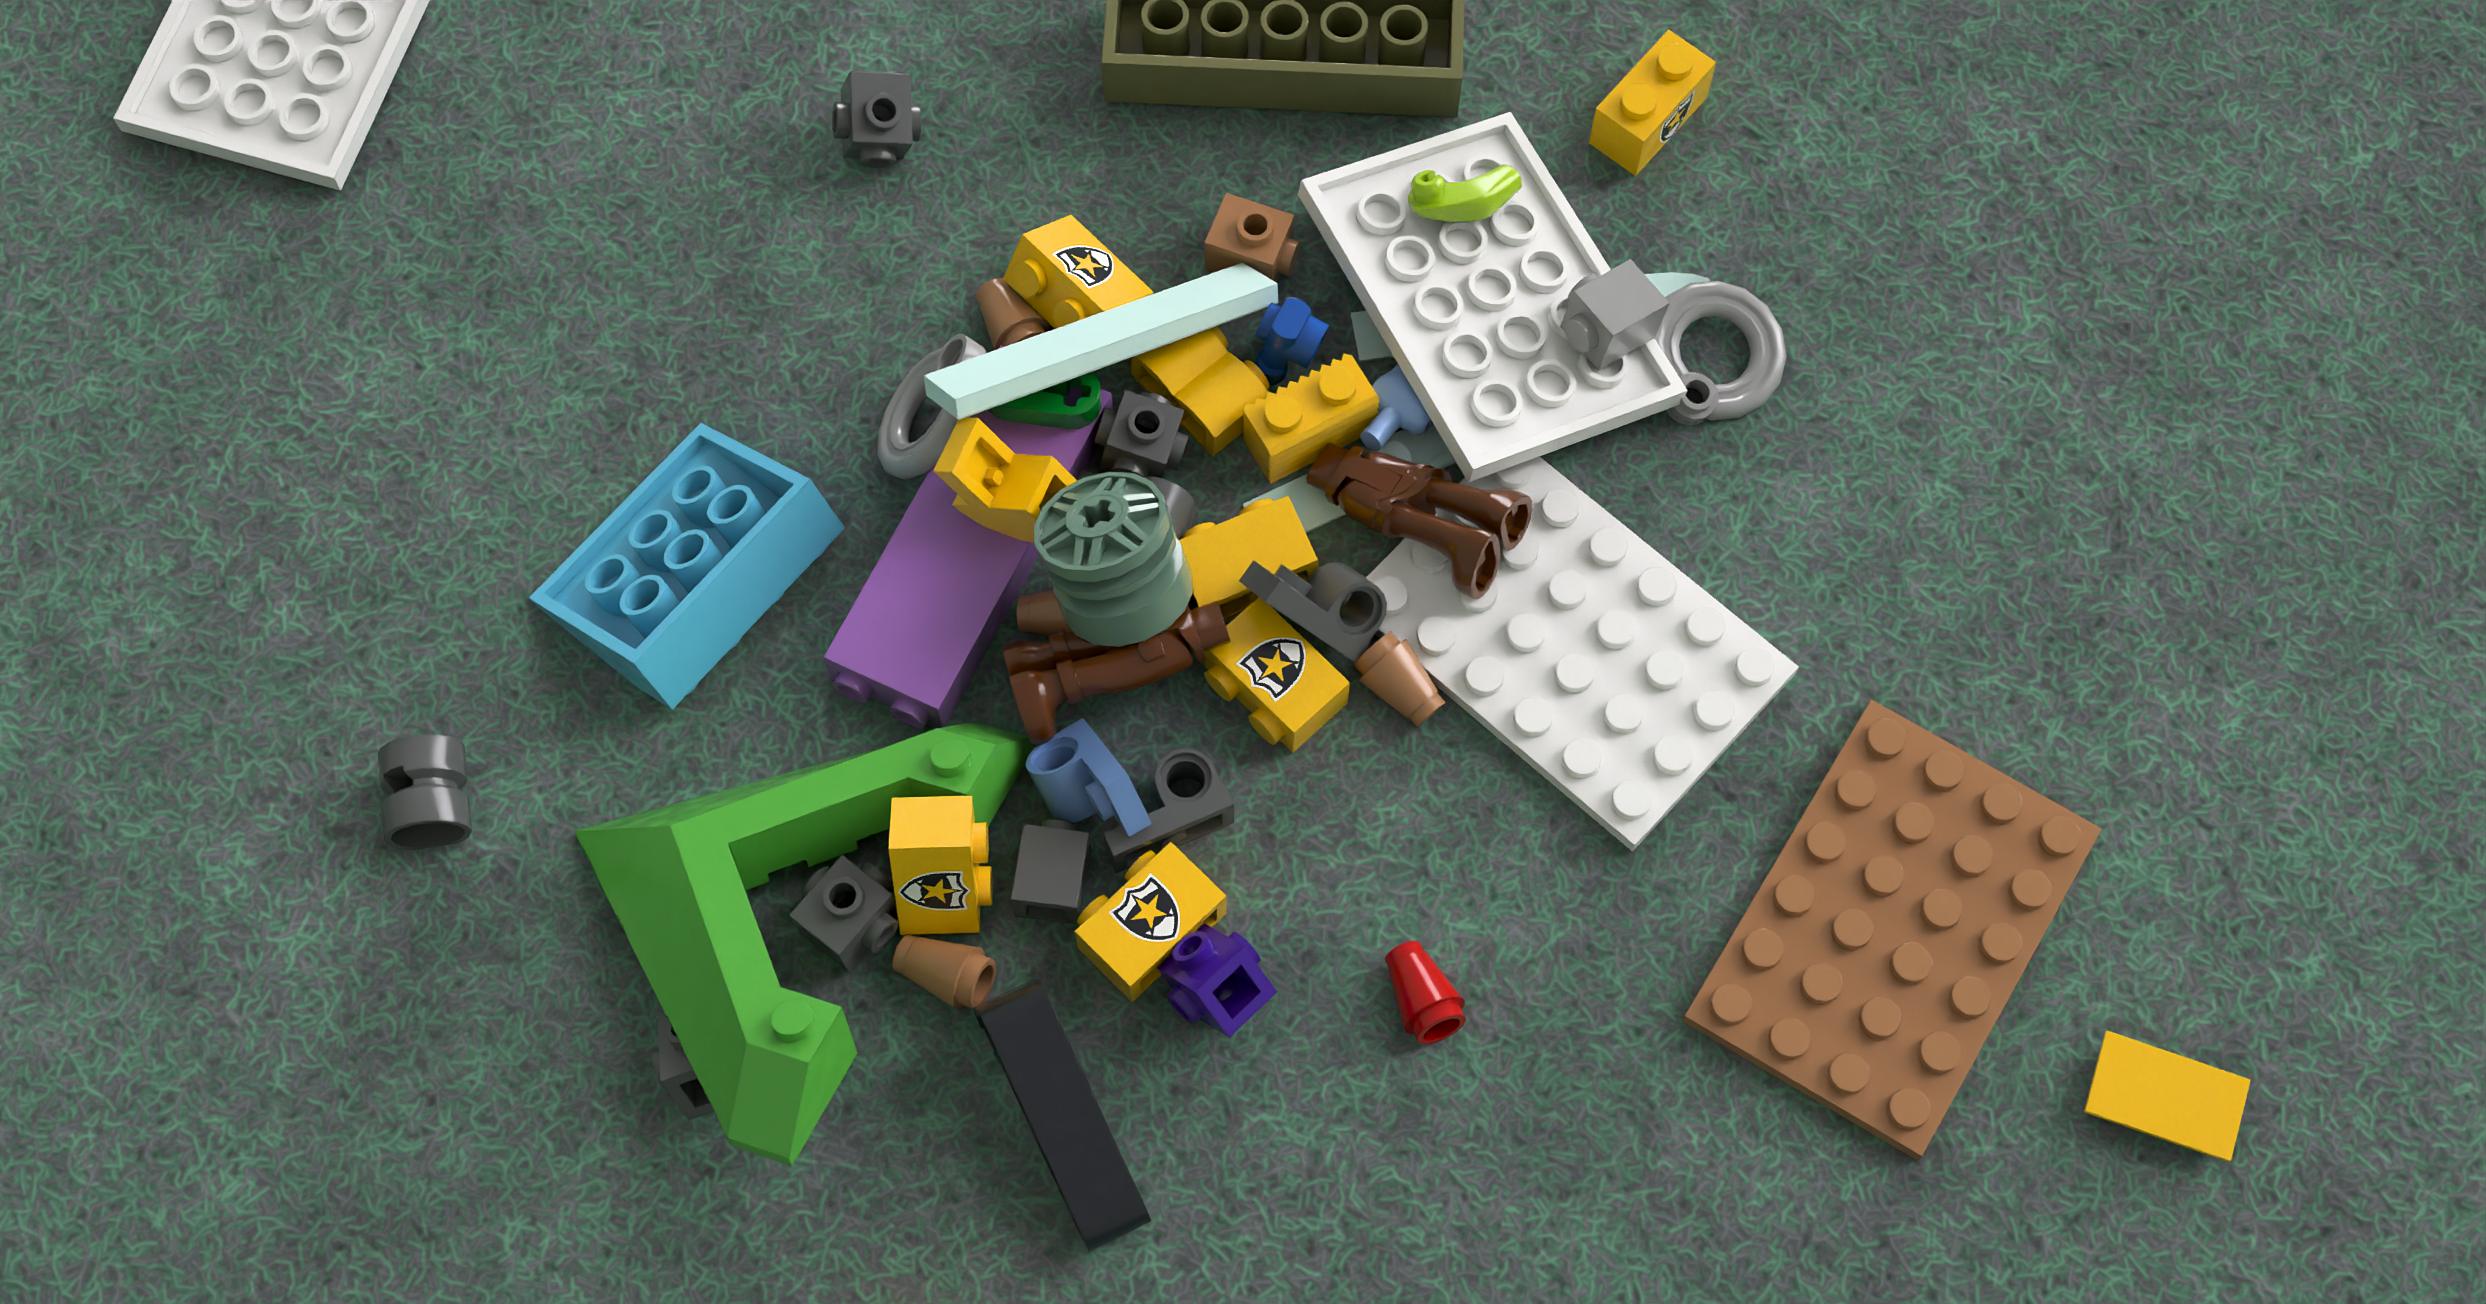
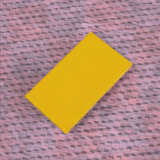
(2167, 1096)

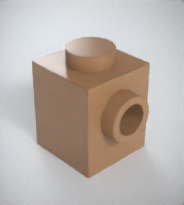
(1251, 235)

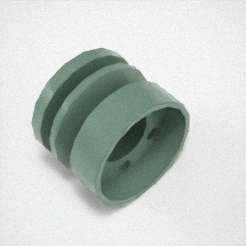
(1113, 558)

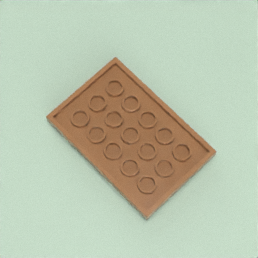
(1893, 928)

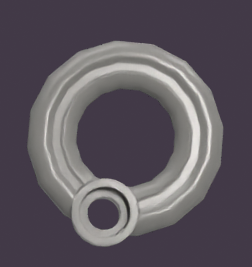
(1764, 343)
(894, 451)

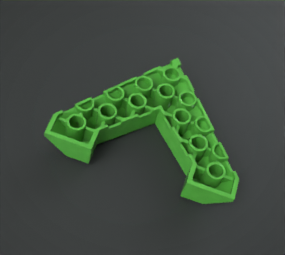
(683, 903)

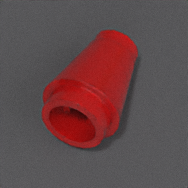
(1424, 995)

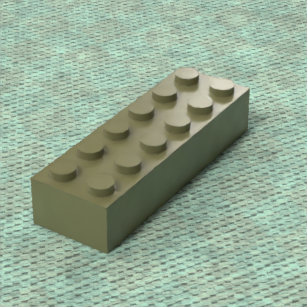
(1287, 54)

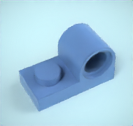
(1083, 778)

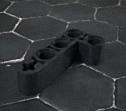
(1062, 1114)

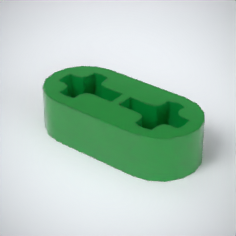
(1048, 405)

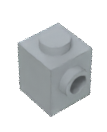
(1613, 313)

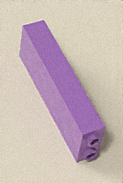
(943, 589)

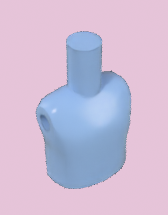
(1396, 409)

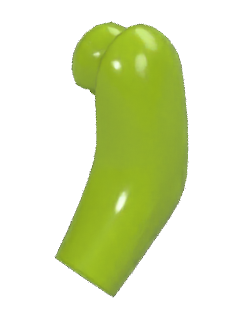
(1463, 200)

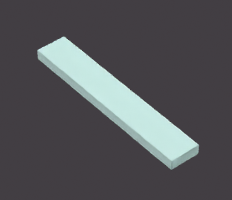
(1099, 340)

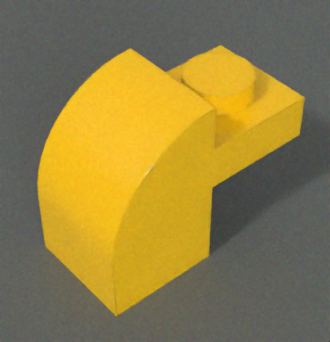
(995, 483)

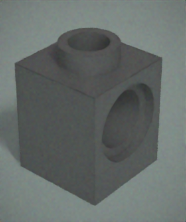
(1051, 872)

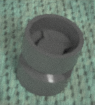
(423, 788)

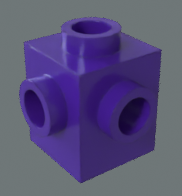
(1216, 979)

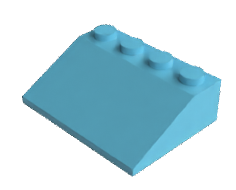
(689, 562)

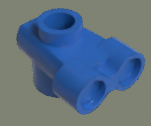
(1288, 335)

